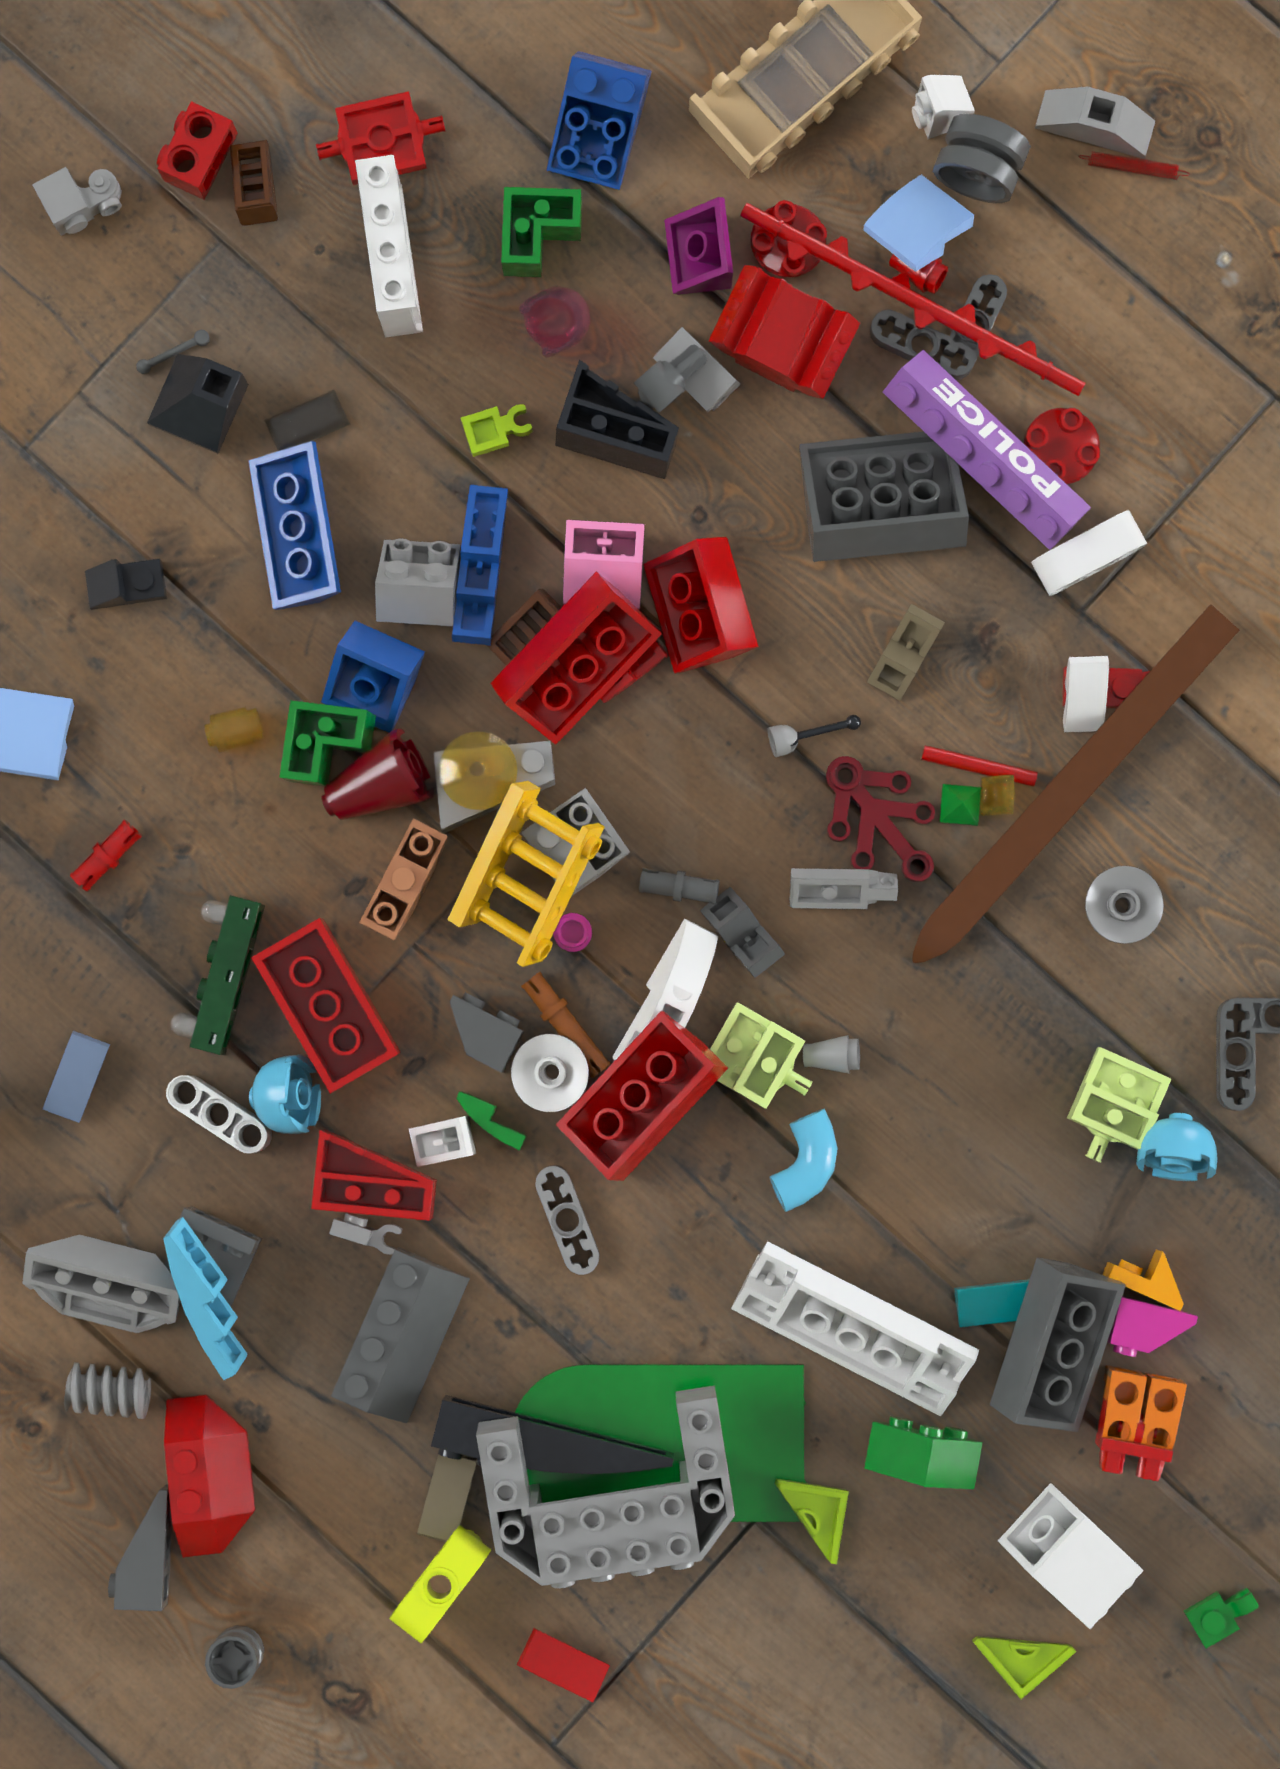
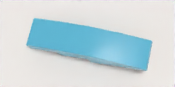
(199, 1288)

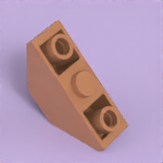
(405, 880)

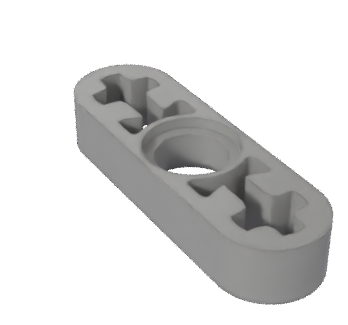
(586, 1243)

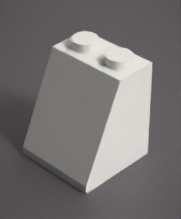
(1070, 1556)

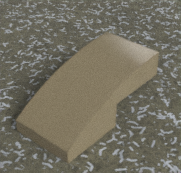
(446, 1497)

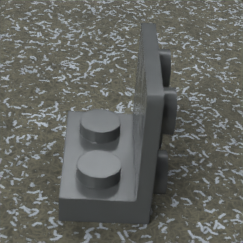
(228, 1246)

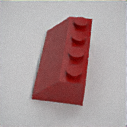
(575, 658)
(641, 1097)

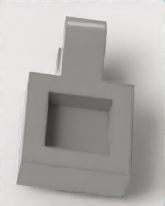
(355, 1230)

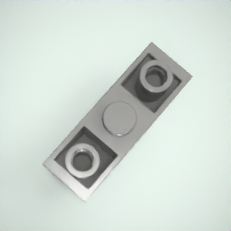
(1096, 119)

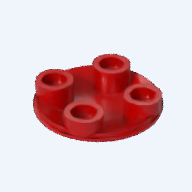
(773, 252)
(1064, 442)

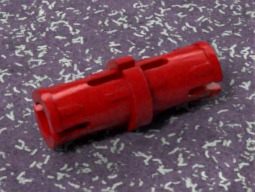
(105, 855)

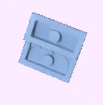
(918, 222)
(33, 733)

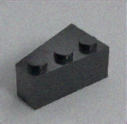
(613, 426)

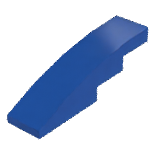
(480, 565)

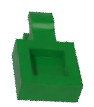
(1215, 1618)

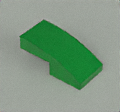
(482, 1114)

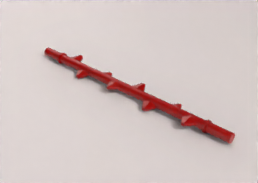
(899, 288)

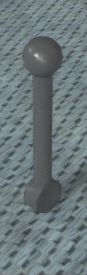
(200, 338)

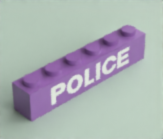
(986, 449)

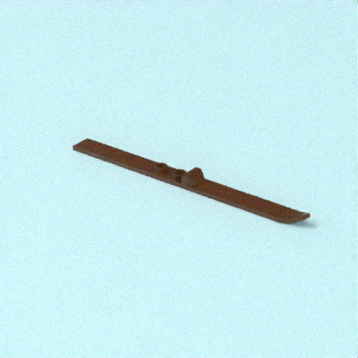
(1074, 784)

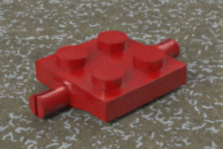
(381, 129)

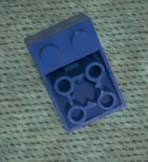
(598, 119)

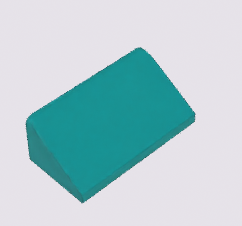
(989, 1302)

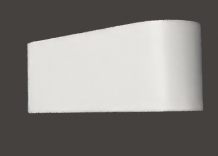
(1089, 553)
(200, 1110)

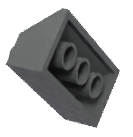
(400, 1336)
(1056, 1345)

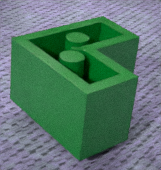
(536, 216)
(314, 733)
(923, 1454)

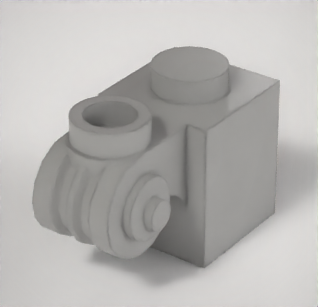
(74, 206)

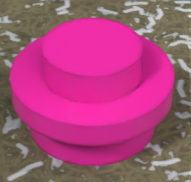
(573, 932)

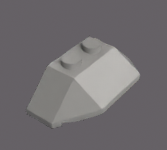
(103, 1283)

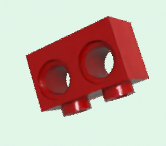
(206, 152)

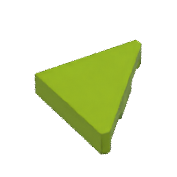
(820, 1512)
(1023, 1662)

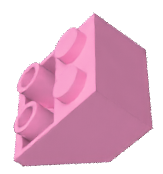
(609, 549)

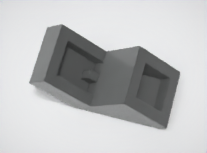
(742, 932)

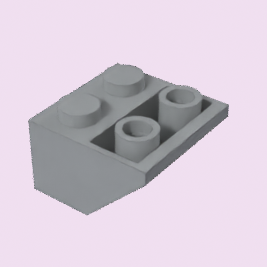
(417, 582)
(577, 812)

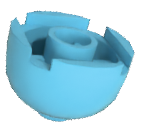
(285, 1095)
(1178, 1149)

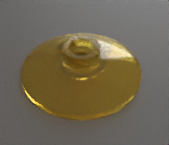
(483, 790)

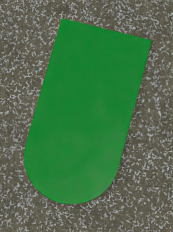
(637, 1403)

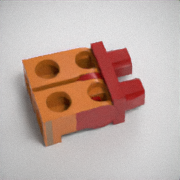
(1138, 1420)

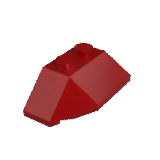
(206, 1474)

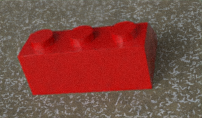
(700, 604)

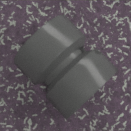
(234, 1657)

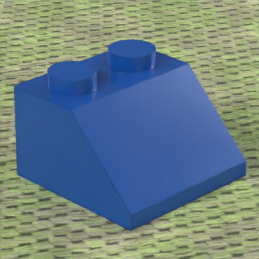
(372, 674)

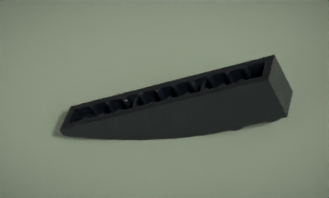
(545, 1443)

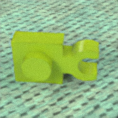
(488, 430)

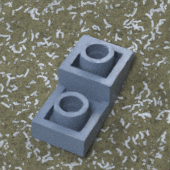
(76, 1076)

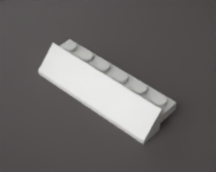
(854, 1329)

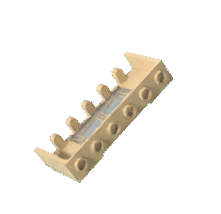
(801, 76)

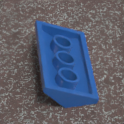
(294, 526)

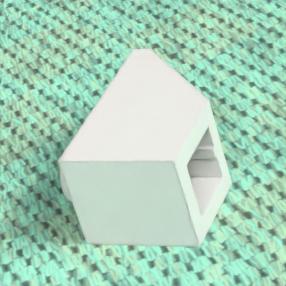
(939, 101)

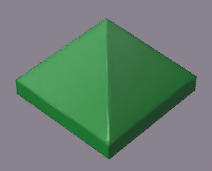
(960, 804)

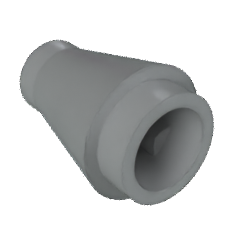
(833, 1054)

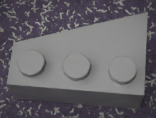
(533, 765)

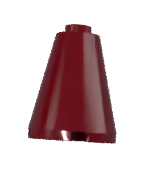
(379, 780)

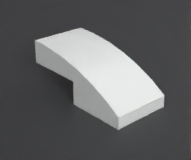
(1085, 693)

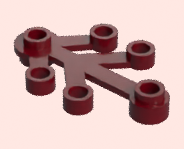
(875, 814)

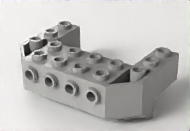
(614, 1529)

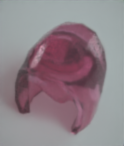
(556, 319)

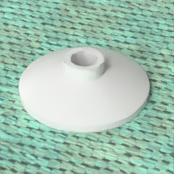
(530, 1075)

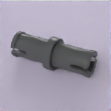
(679, 886)

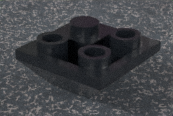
(199, 401)

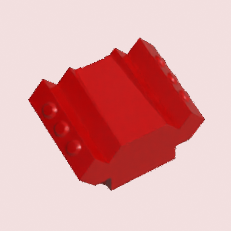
(783, 333)

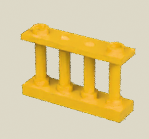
(489, 872)

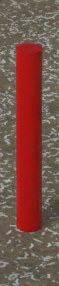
(978, 765)

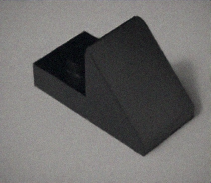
(125, 584)

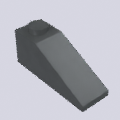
(144, 1570)

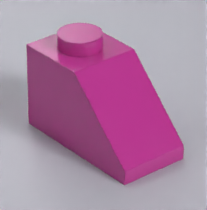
(1146, 1326)

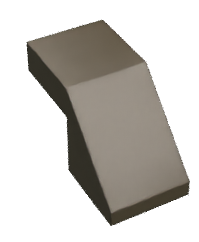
(905, 652)

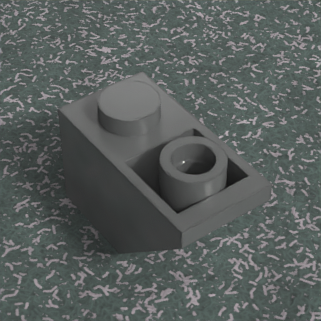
(484, 1035)

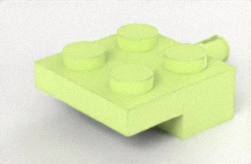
(757, 1056)
(1117, 1101)

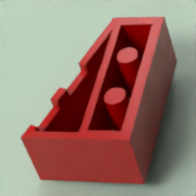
(368, 1183)

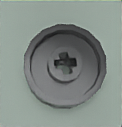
(981, 158)

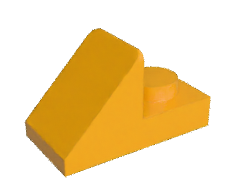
(1156, 1284)

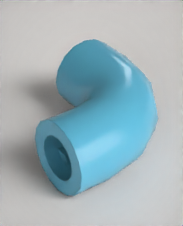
(814, 1161)

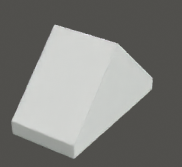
(442, 1141)

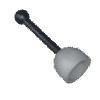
(785, 739)

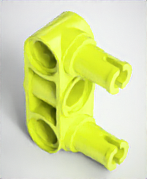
(458, 1562)

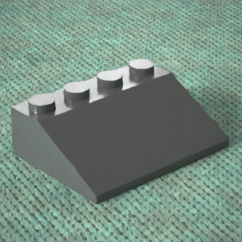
(882, 496)

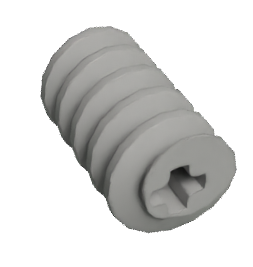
(107, 1392)

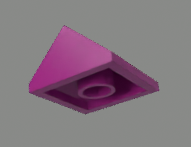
(700, 249)

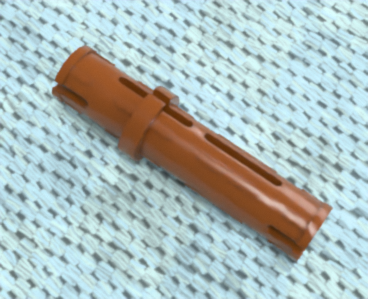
(564, 1022)

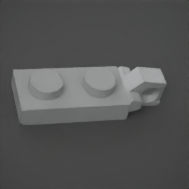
(840, 888)

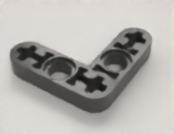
(955, 342)
(1253, 1024)

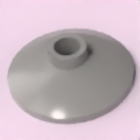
(1143, 900)

